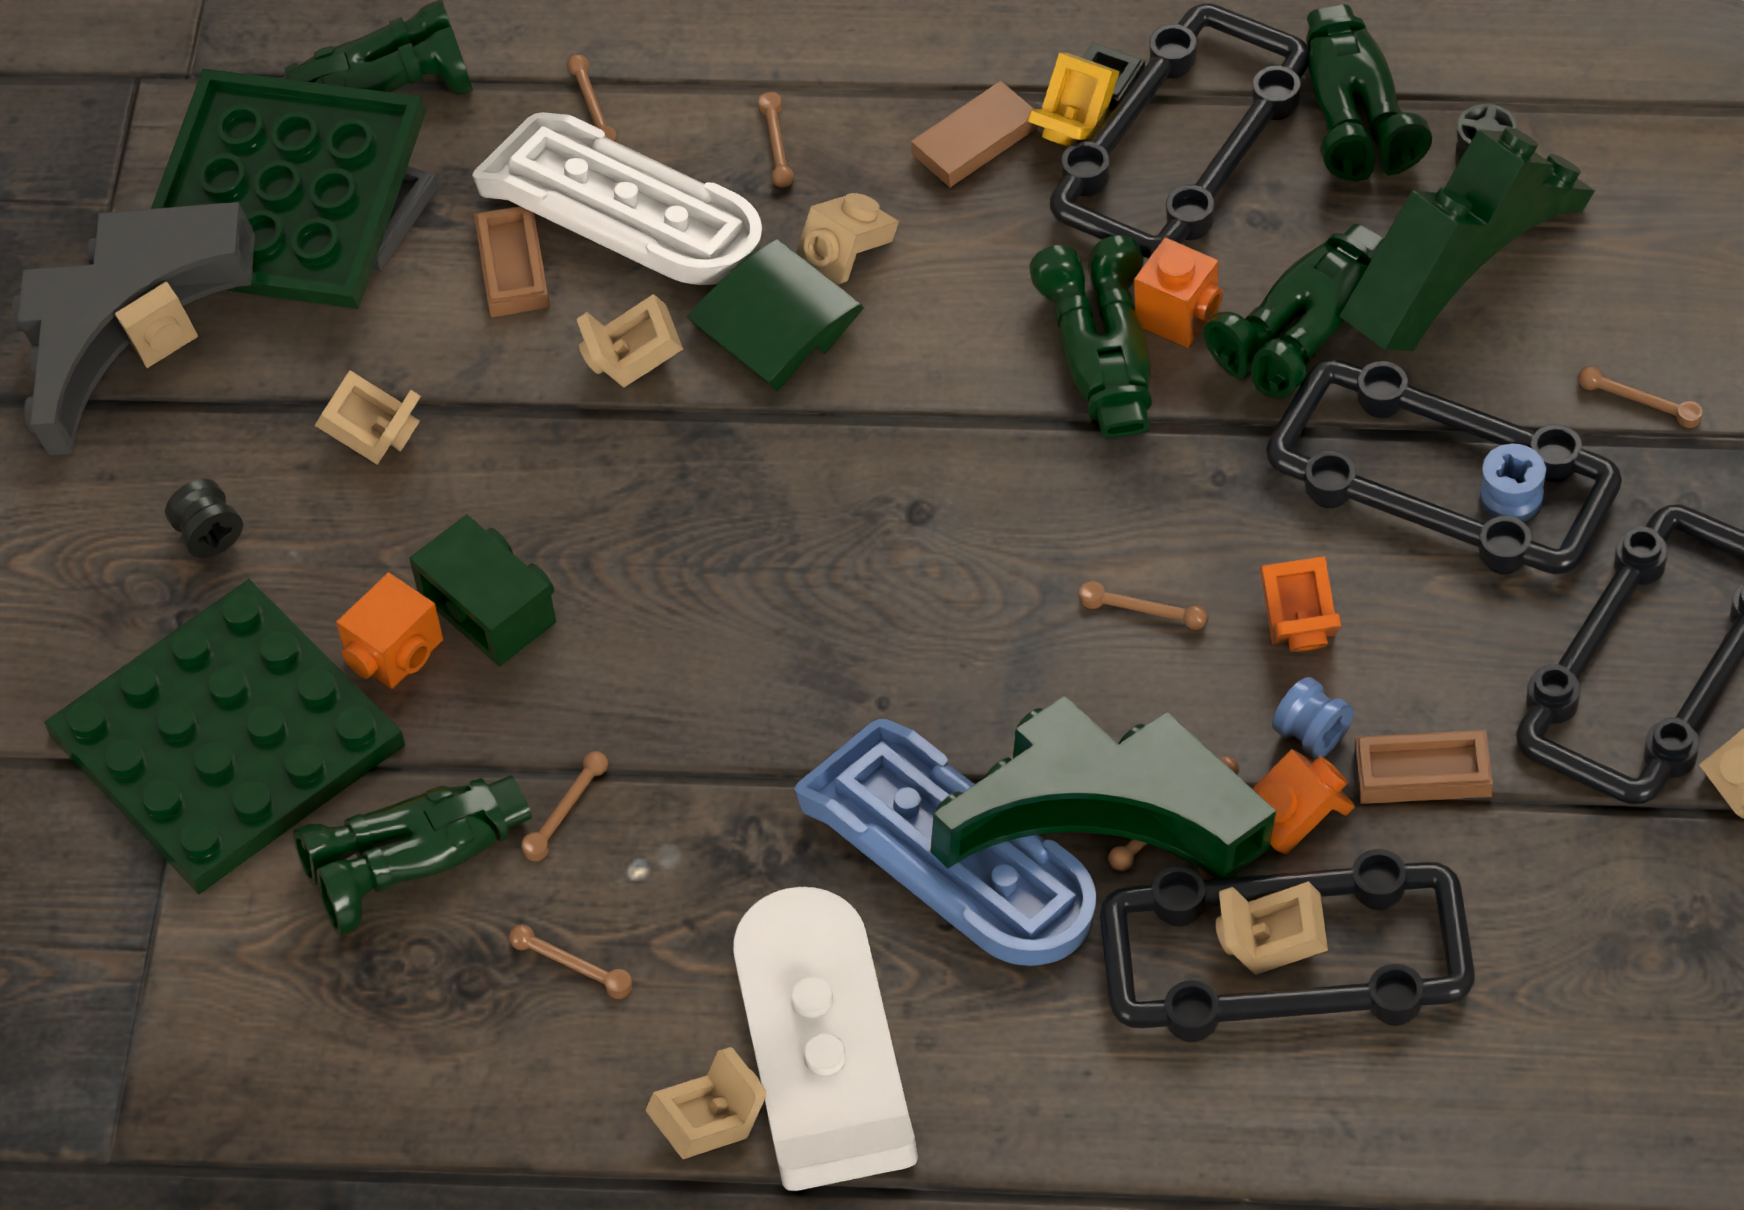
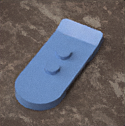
(1013, 900)

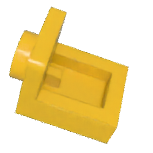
(1075, 100)

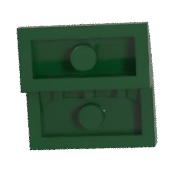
(774, 312)

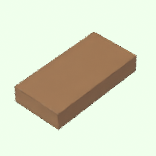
(974, 134)
(511, 261)
(1423, 766)

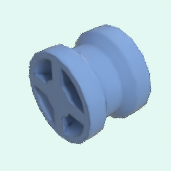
(1502, 494)
(1312, 717)

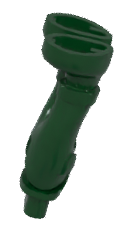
(392, 56)
(1348, 66)
(1312, 286)
(1107, 368)
(429, 838)

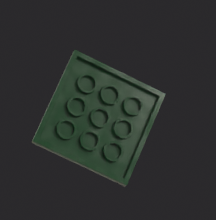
(307, 167)
(224, 735)

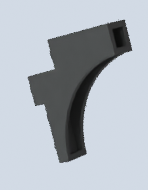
(73, 308)

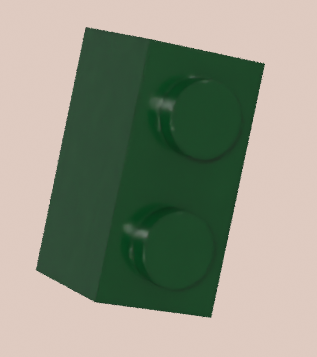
(484, 589)

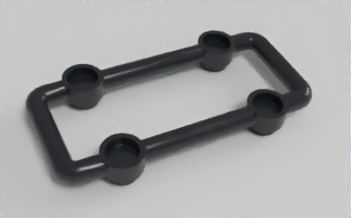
(1171, 56)
(1503, 540)
(1555, 688)
(1194, 1008)

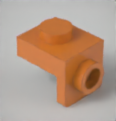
(1299, 603)
(1302, 796)

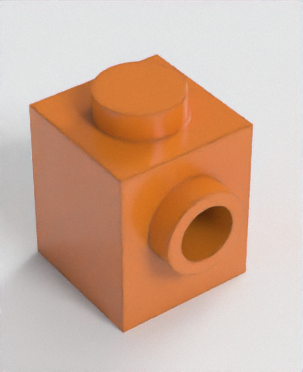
(1177, 292)
(389, 632)

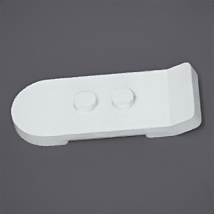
(621, 199)
(821, 1040)

